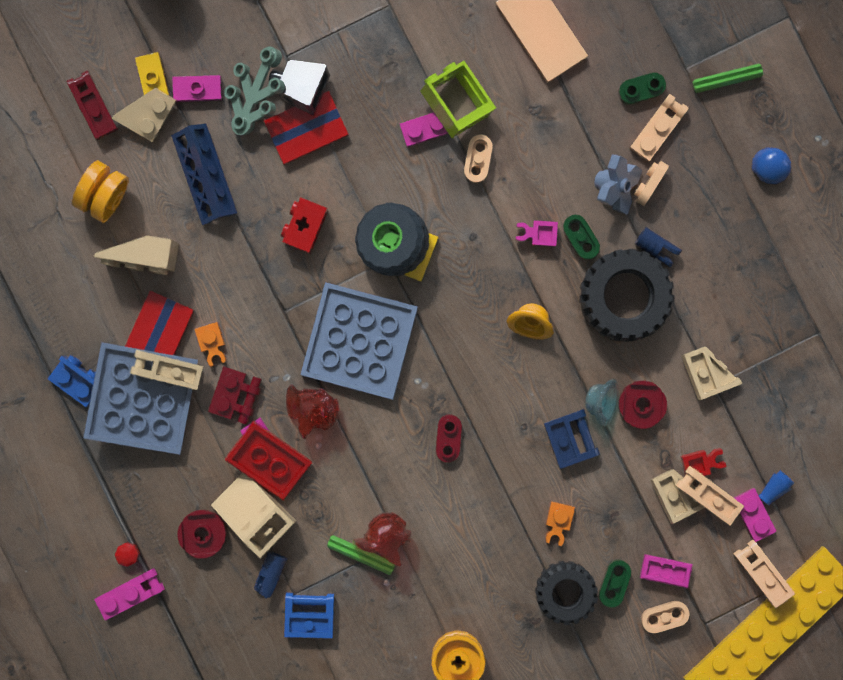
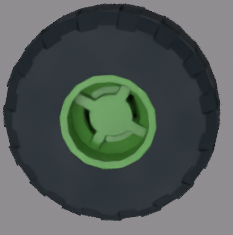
(392, 239)

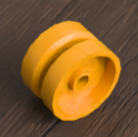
(100, 191)
(458, 644)

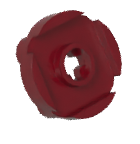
(632, 414)
(193, 544)

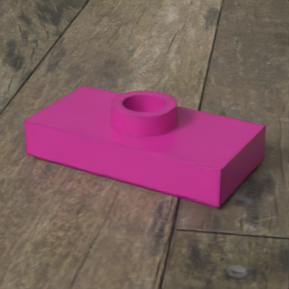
(197, 88)
(665, 571)

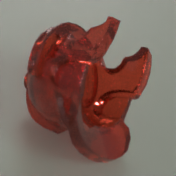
(311, 409)
(385, 535)

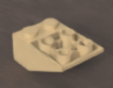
(147, 252)
(253, 514)

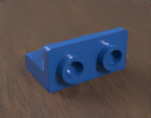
(73, 379)

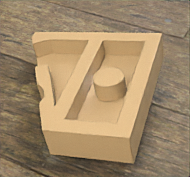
(146, 114)
(707, 373)
(674, 501)

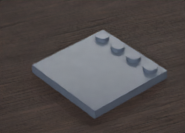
(359, 340)
(133, 407)

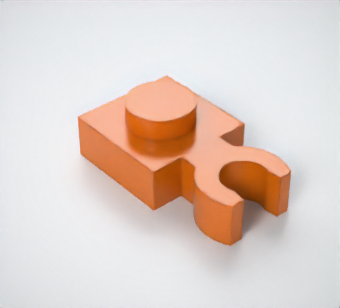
(210, 340)
(559, 518)

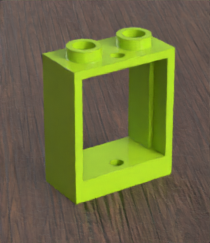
(472, 88)

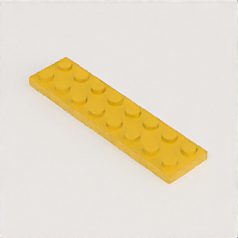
(771, 630)

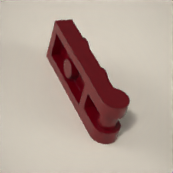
(92, 106)

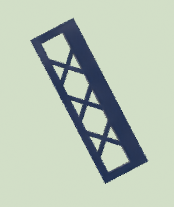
(207, 171)

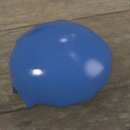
(771, 165)

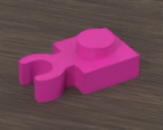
(542, 233)

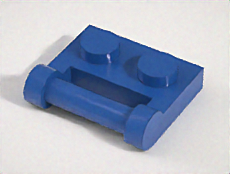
(309, 623)

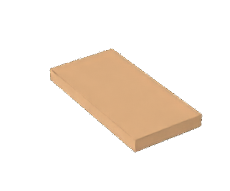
(543, 35)

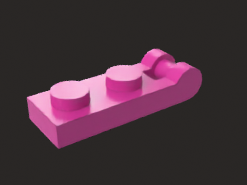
(128, 594)

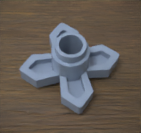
(616, 182)

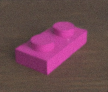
(422, 129)
(755, 515)

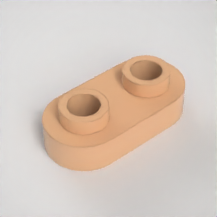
(478, 159)
(645, 191)
(664, 617)

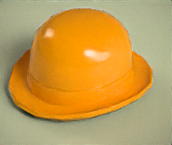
(531, 322)

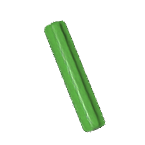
(727, 78)
(370, 559)

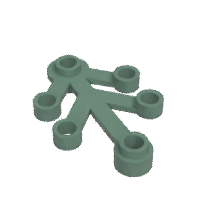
(253, 93)

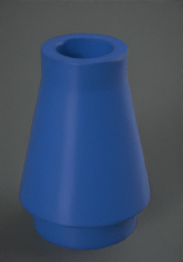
(776, 487)

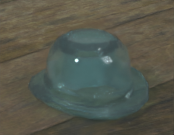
(602, 401)

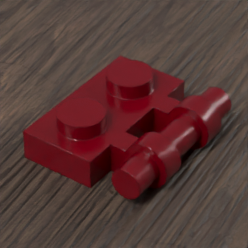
(228, 392)

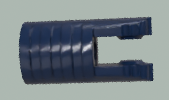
(653, 243)
(270, 574)

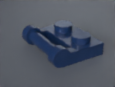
(564, 442)

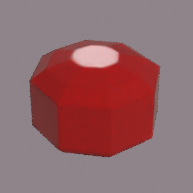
(127, 554)

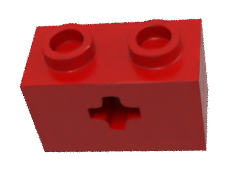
(315, 217)

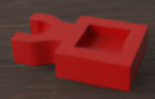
(702, 462)

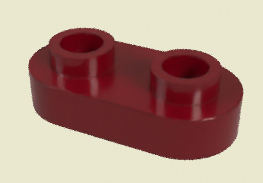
(448, 438)

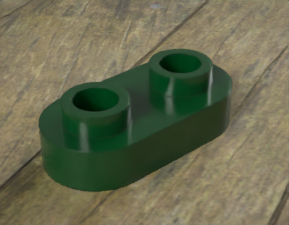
(642, 88)
(581, 237)
(615, 583)

